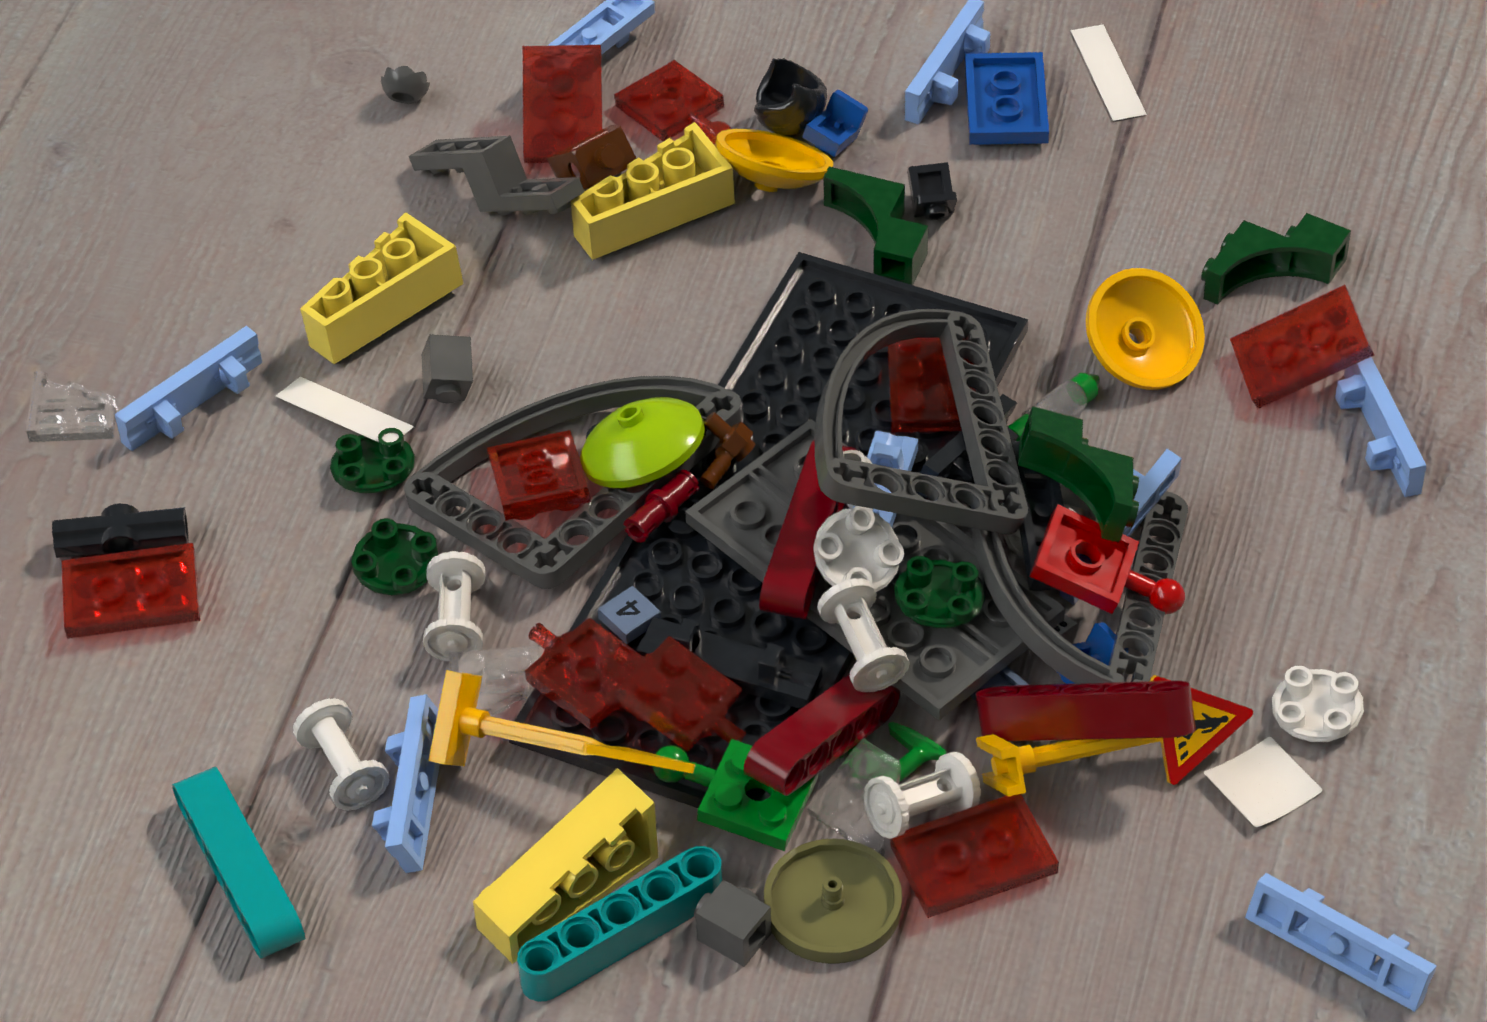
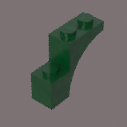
(879, 208)
(1252, 253)
(1099, 477)

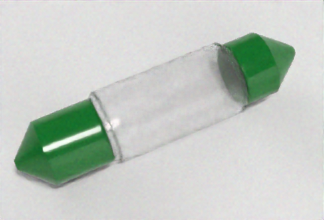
(1067, 399)

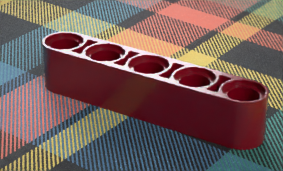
(792, 568)
(1087, 711)
(818, 735)

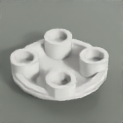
(857, 546)
(1317, 704)

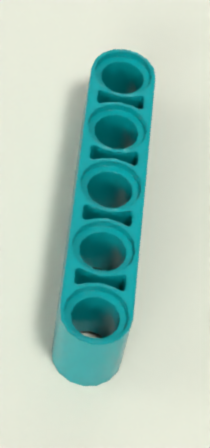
(238, 862)
(609, 941)

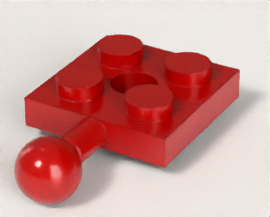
(1110, 571)

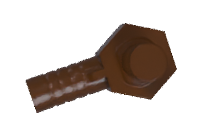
(733, 443)

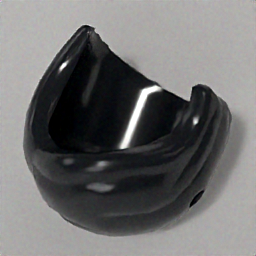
(789, 98)

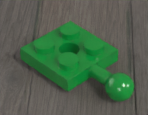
(729, 806)

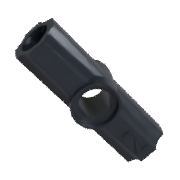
(120, 530)

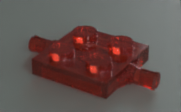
(579, 671)
(678, 693)

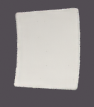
(1264, 782)

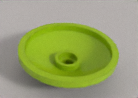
(641, 442)

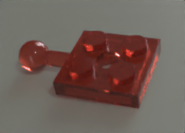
(651, 105)

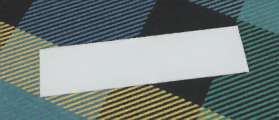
(1108, 72)
(342, 410)

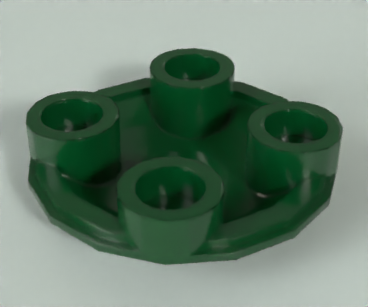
(371, 465)
(393, 557)
(939, 592)

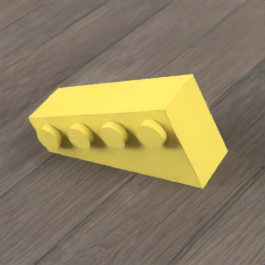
(654, 195)
(382, 289)
(571, 866)

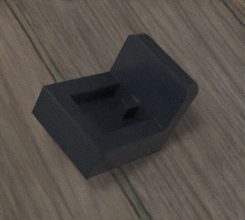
(931, 191)

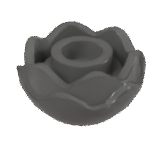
(404, 84)

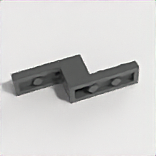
(497, 175)

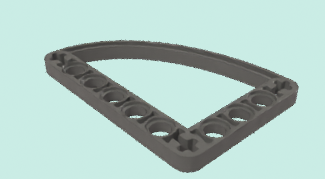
(528, 420)
(854, 480)
(1049, 643)

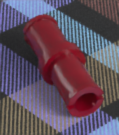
(661, 505)

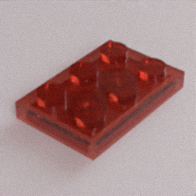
(560, 98)
(1301, 346)
(921, 387)
(538, 475)
(130, 590)
(974, 854)

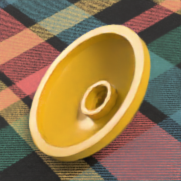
(772, 159)
(1159, 317)

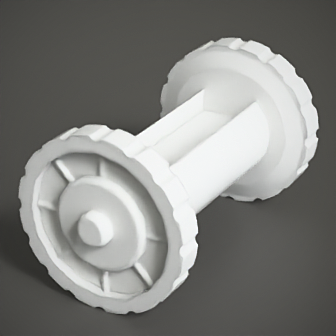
(455, 578)
(876, 663)
(357, 781)
(892, 804)

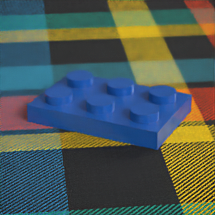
(1006, 98)

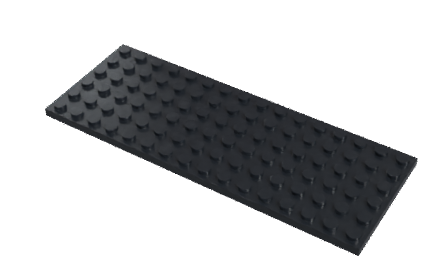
(688, 577)

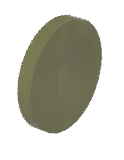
(833, 900)

